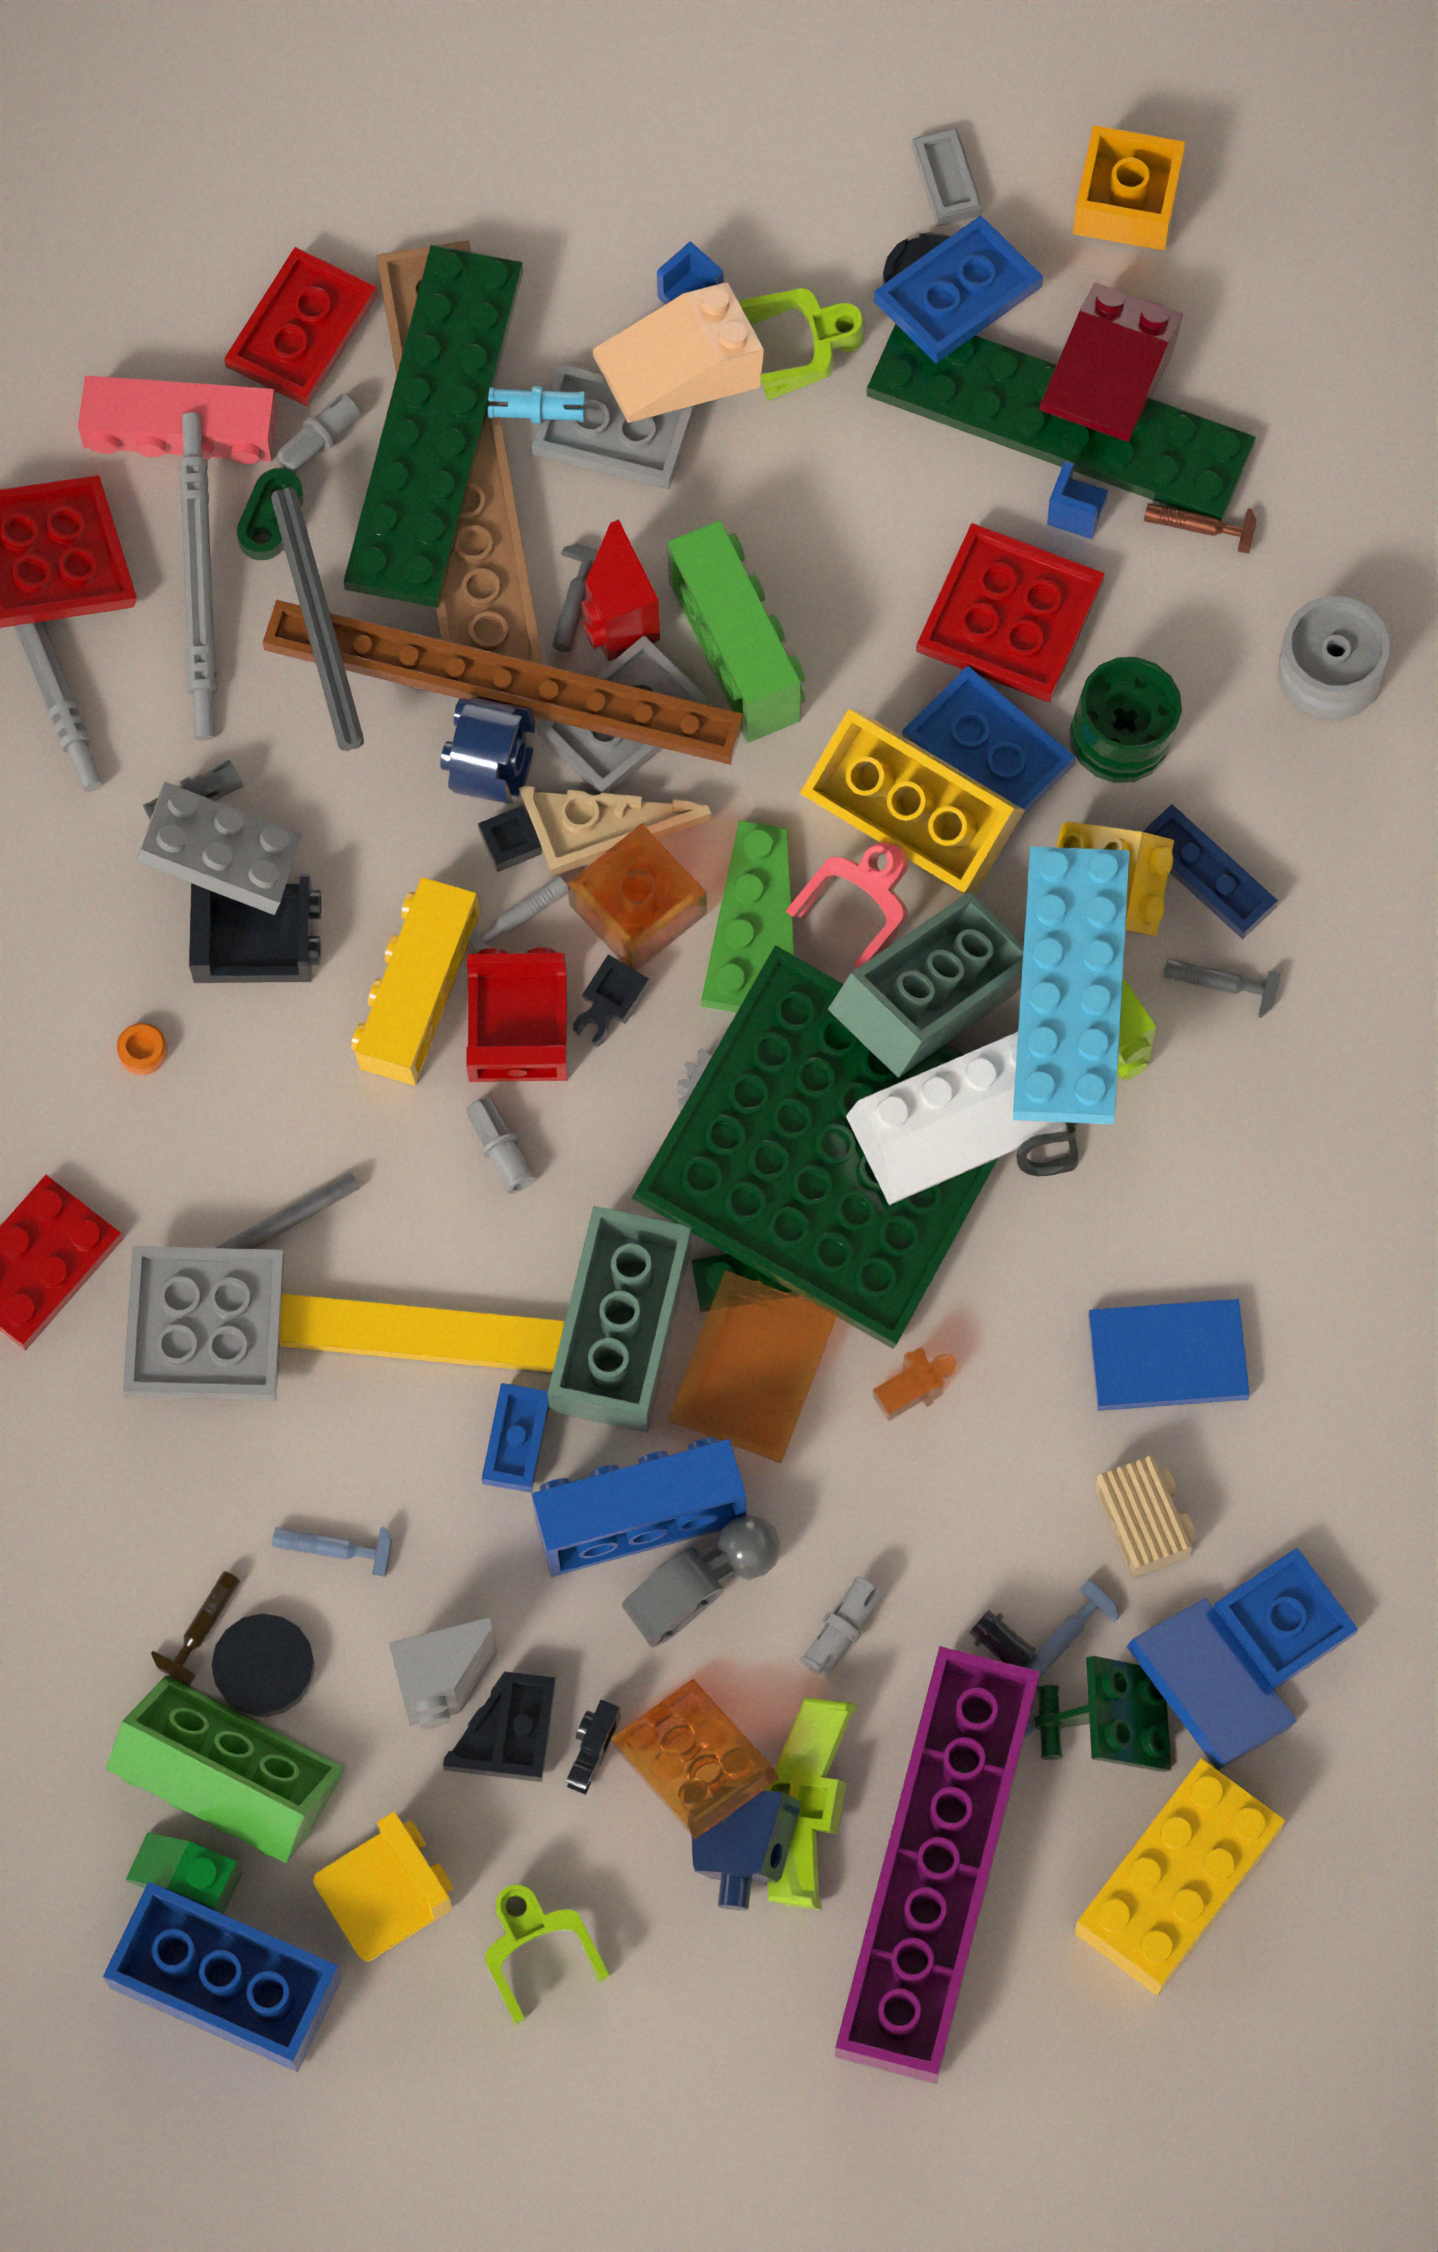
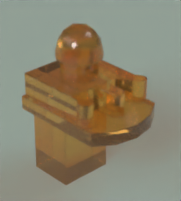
(916, 1383)

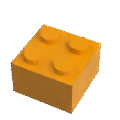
(1128, 187)

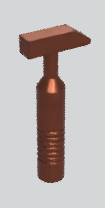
(1202, 523)

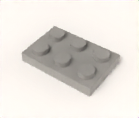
(605, 440)
(606, 759)
(219, 848)

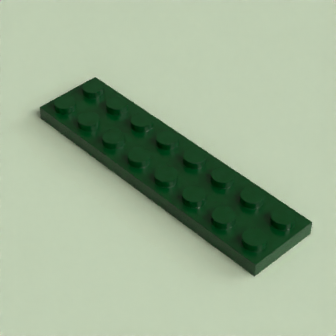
(998, 398)
(433, 426)

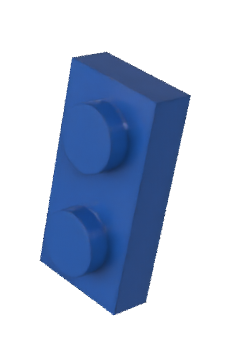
(516, 1438)

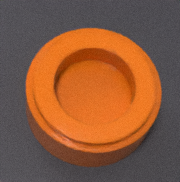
(142, 1048)

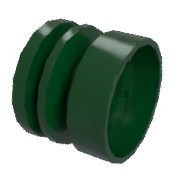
(1122, 696)

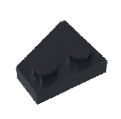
(508, 1731)

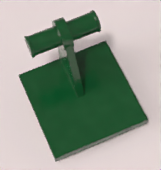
(1123, 1713)

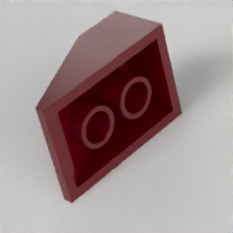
(1112, 361)

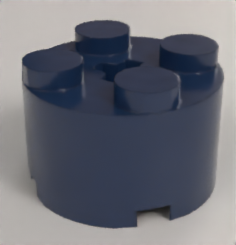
(488, 750)

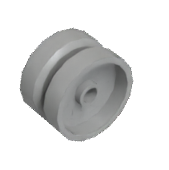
(1334, 657)

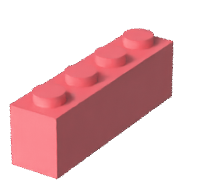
(149, 413)

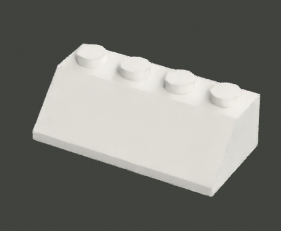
(944, 1121)

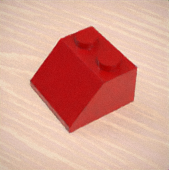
(619, 597)

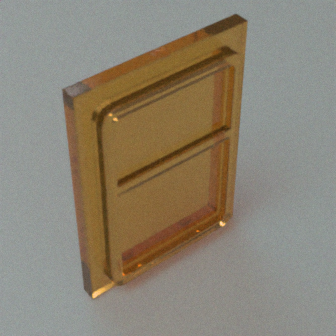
(753, 1366)

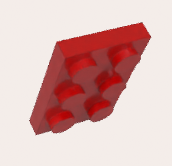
(301, 326)
(46, 1257)

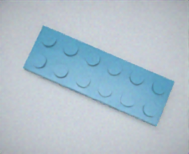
(1071, 985)

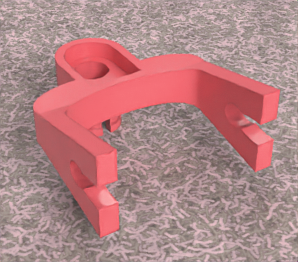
(872, 880)

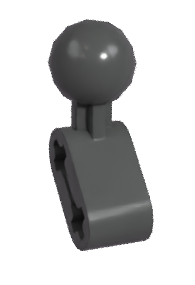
(689, 1584)

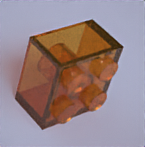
(637, 898)

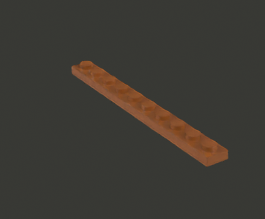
(494, 677)

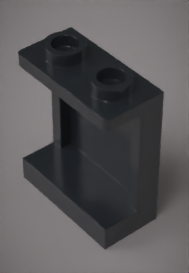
(250, 945)

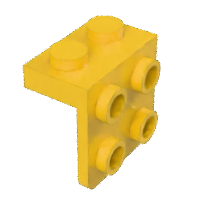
(1148, 868)
(384, 1889)

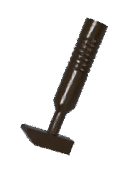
(198, 1629)

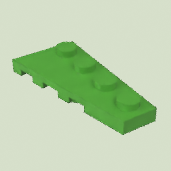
(750, 915)

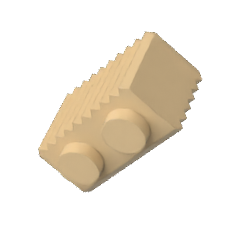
(1144, 1516)

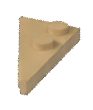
(582, 827)

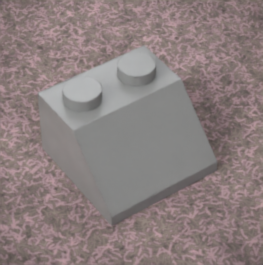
(442, 1669)

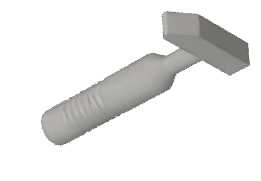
(521, 913)

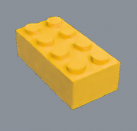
(912, 801)
(1179, 1877)

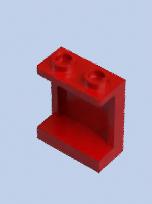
(517, 1016)

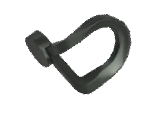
(1054, 1167)

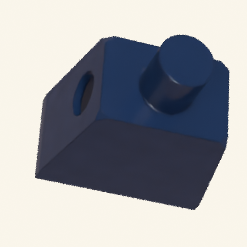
(747, 1847)

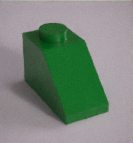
(186, 1870)

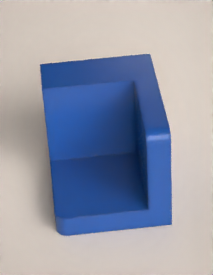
(687, 272)
(1075, 504)

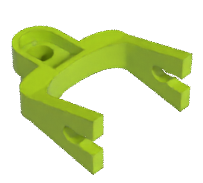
(827, 333)
(526, 1928)

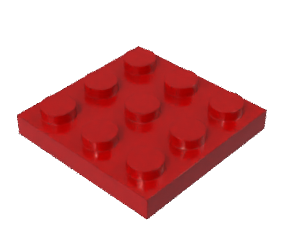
(60, 553)
(1010, 612)

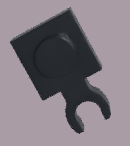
(613, 993)
(595, 1735)

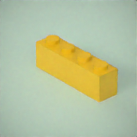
(416, 981)

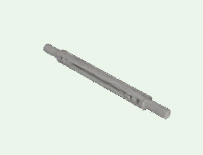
(197, 576)
(58, 701)

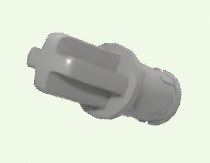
(318, 433)
(500, 1145)

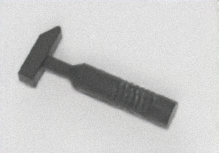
(576, 594)
(1224, 981)

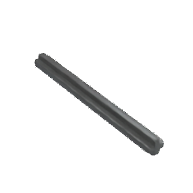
(317, 619)

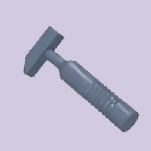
(335, 1546)
(1072, 1628)

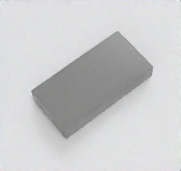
(947, 176)

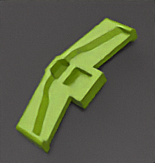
(803, 1775)

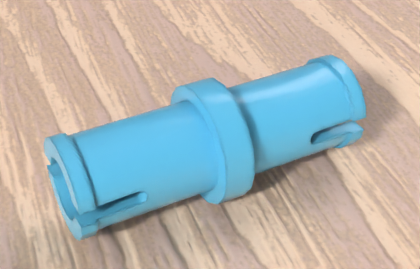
(537, 404)

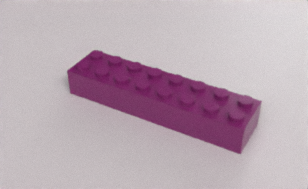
(937, 1865)

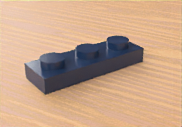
(1213, 874)

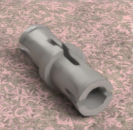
(841, 1627)

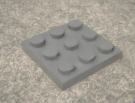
(204, 1323)

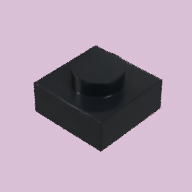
(509, 838)

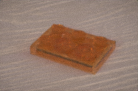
(694, 1758)

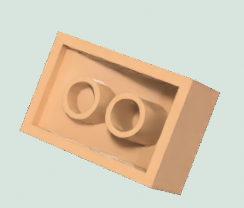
(682, 355)

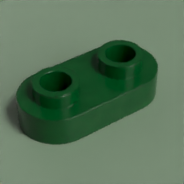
(260, 515)

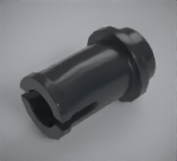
(1001, 1640)

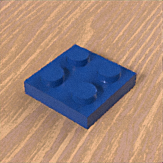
(1285, 1618)

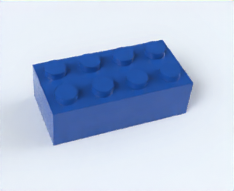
(638, 1505)
(223, 1976)

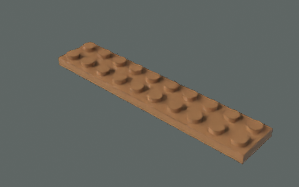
(487, 580)

